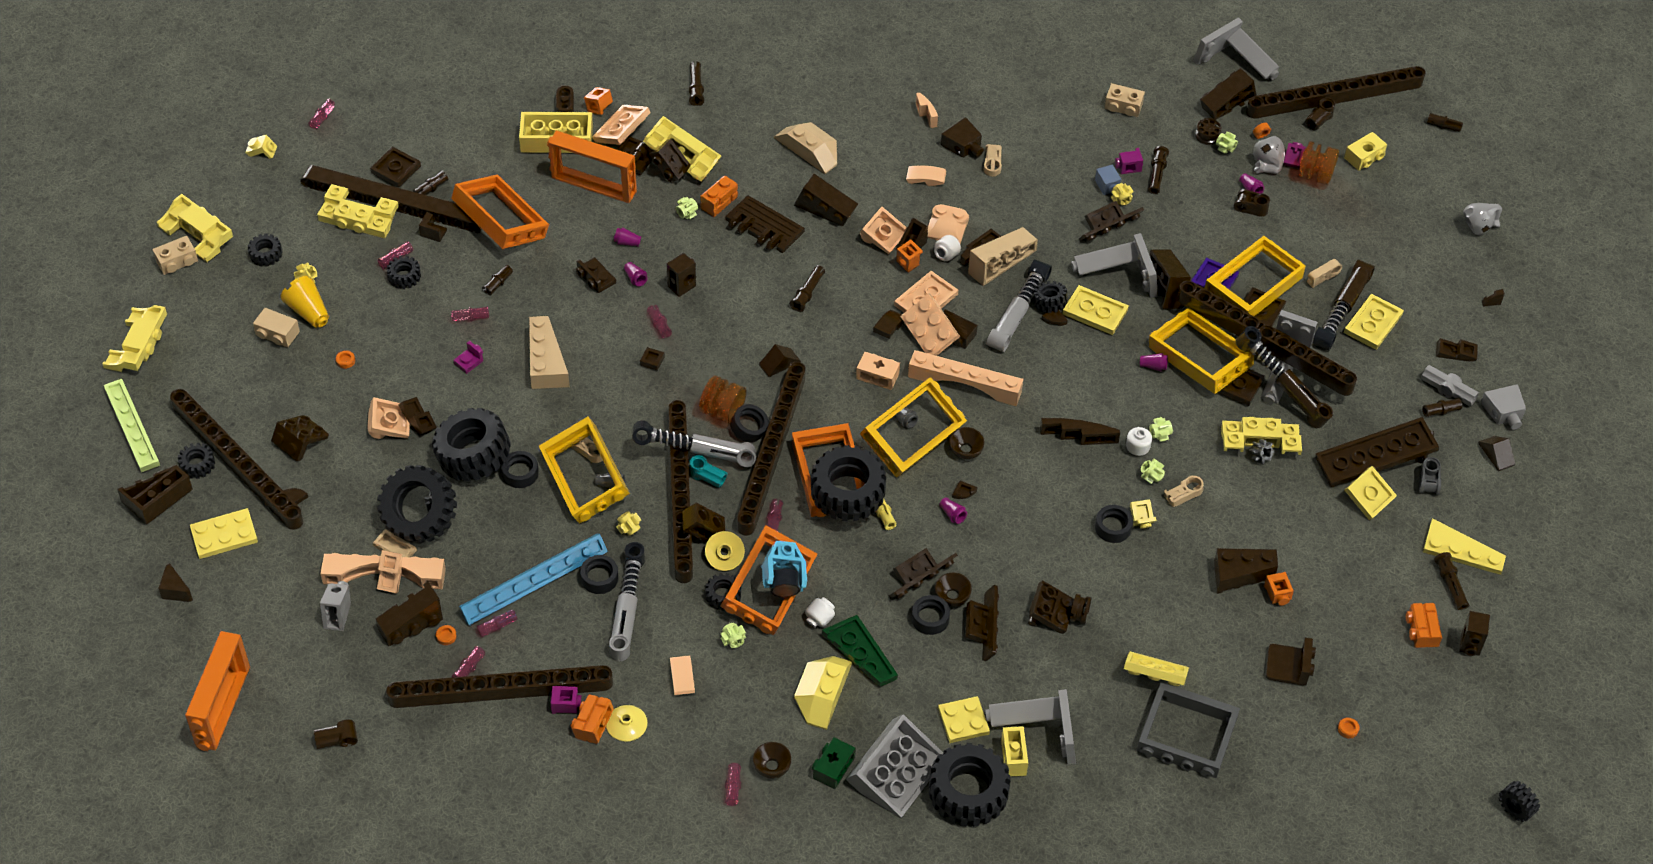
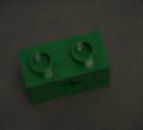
(833, 763)

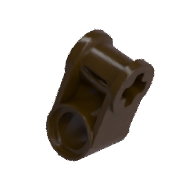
(1254, 203)

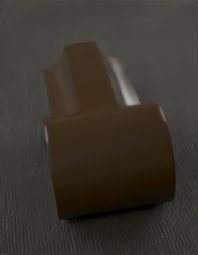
(1321, 114)
(341, 734)

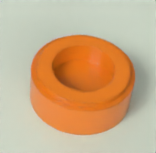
(1261, 130)
(345, 359)
(446, 635)
(1348, 728)

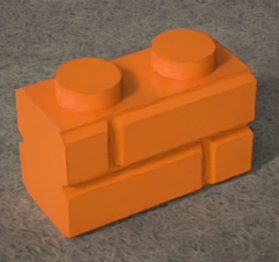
(719, 196)
(1424, 625)
(592, 718)

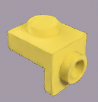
(261, 145)
(1142, 514)

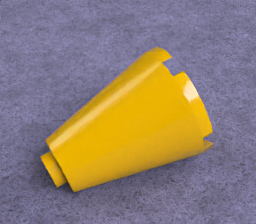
(306, 301)

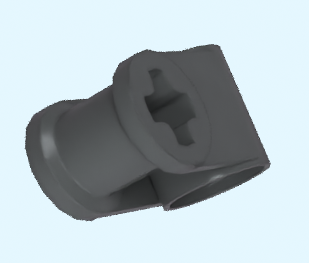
(1430, 479)

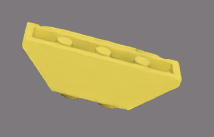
(821, 689)

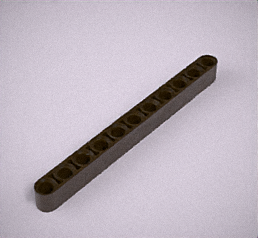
(1339, 91)
(371, 192)
(1275, 341)
(771, 449)
(237, 459)
(680, 494)
(489, 686)

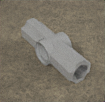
(1449, 385)

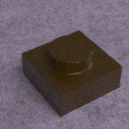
(652, 358)

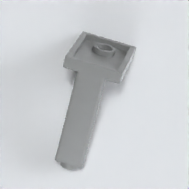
(1233, 35)
(1118, 256)
(1298, 329)
(1036, 711)

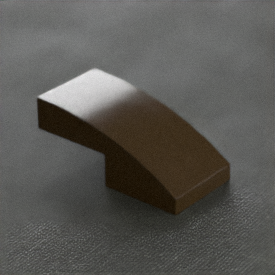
(888, 324)
(1457, 351)
(414, 413)

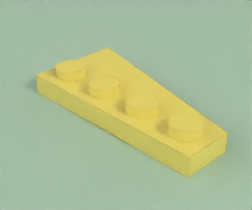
(1462, 548)

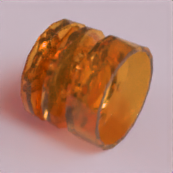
(1318, 163)
(722, 398)

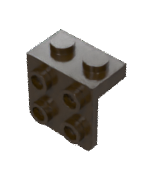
(295, 434)
(1291, 663)

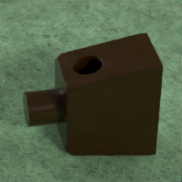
(962, 139)

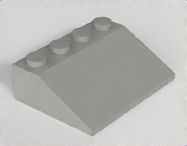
(895, 766)

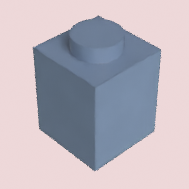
(1107, 178)

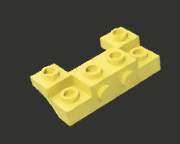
(697, 153)
(357, 216)
(199, 224)
(140, 340)
(1250, 429)

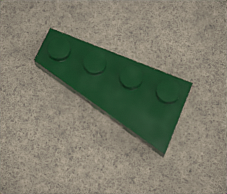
(859, 647)

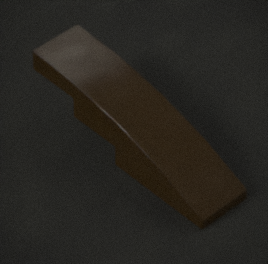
(1087, 432)

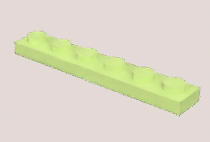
(131, 425)

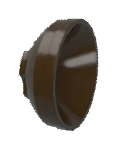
(969, 437)
(953, 582)
(772, 752)

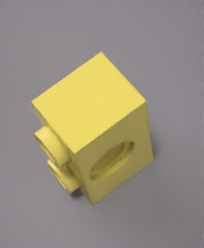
(1365, 151)
(1014, 750)

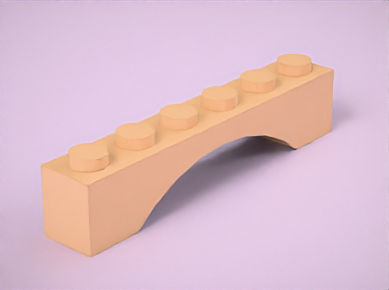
(997, 385)
(349, 567)

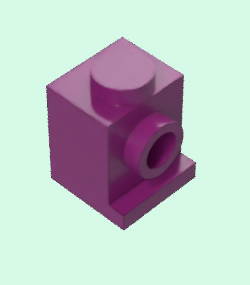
(1129, 162)
(565, 699)

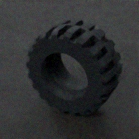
(479, 459)
(395, 493)
(848, 503)
(969, 808)

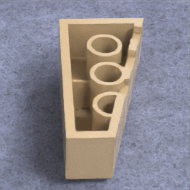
(1000, 255)
(546, 360)

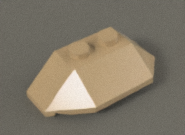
(811, 145)

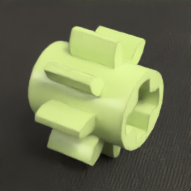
(1226, 142)
(686, 208)
(1161, 429)
(1152, 471)
(733, 635)

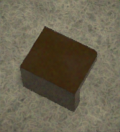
(430, 230)

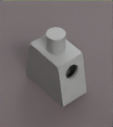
(1505, 405)
(335, 596)

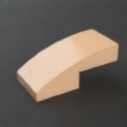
(925, 108)
(929, 174)
(390, 571)
(682, 675)

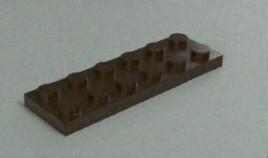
(1378, 450)

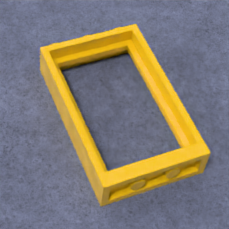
(1273, 251)
(1212, 382)
(566, 440)
(883, 449)

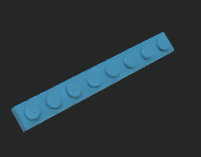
(532, 579)

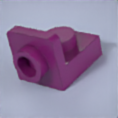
(1294, 154)
(470, 358)

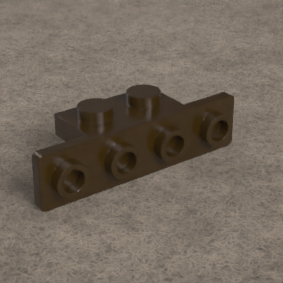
(1107, 217)
(916, 568)
(982, 622)

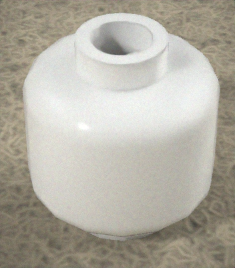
(947, 248)
(1139, 441)
(820, 612)

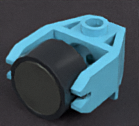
(789, 568)

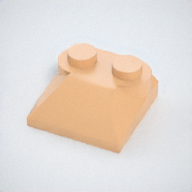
(947, 221)
(883, 230)
(386, 419)

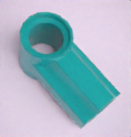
(700, 469)

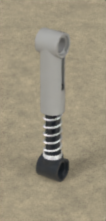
(1000, 336)
(697, 444)
(627, 603)

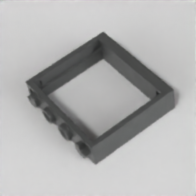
(1196, 703)

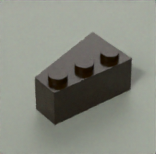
(1229, 94)
(825, 201)
(1169, 276)
(155, 495)
(1243, 567)
(411, 616)

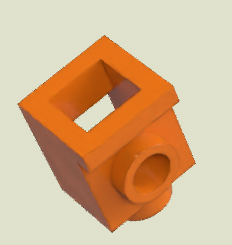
(598, 100)
(909, 255)
(1279, 588)

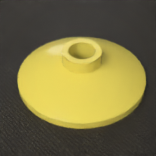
(724, 540)
(630, 729)

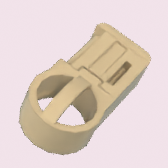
(993, 158)
(1324, 273)
(586, 448)
(1182, 493)

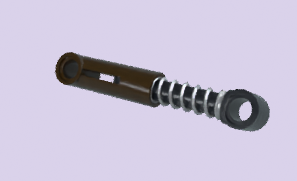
(1360, 275)
(1317, 412)

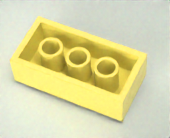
(539, 126)

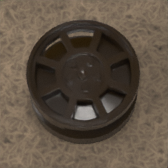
(1208, 131)
(1078, 608)

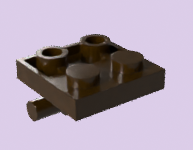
(640, 150)
(1051, 608)

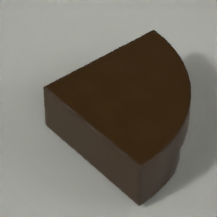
(1494, 299)
(1055, 318)
(964, 490)
(296, 495)

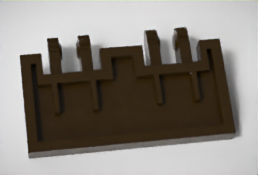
(764, 224)

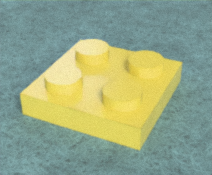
(1370, 492)
(963, 719)

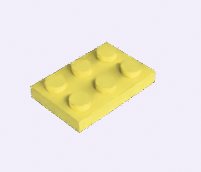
(1095, 310)
(1373, 321)
(223, 533)
(1156, 669)

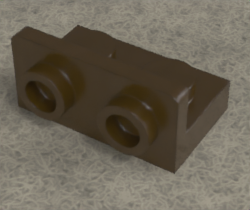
(670, 161)
(595, 274)

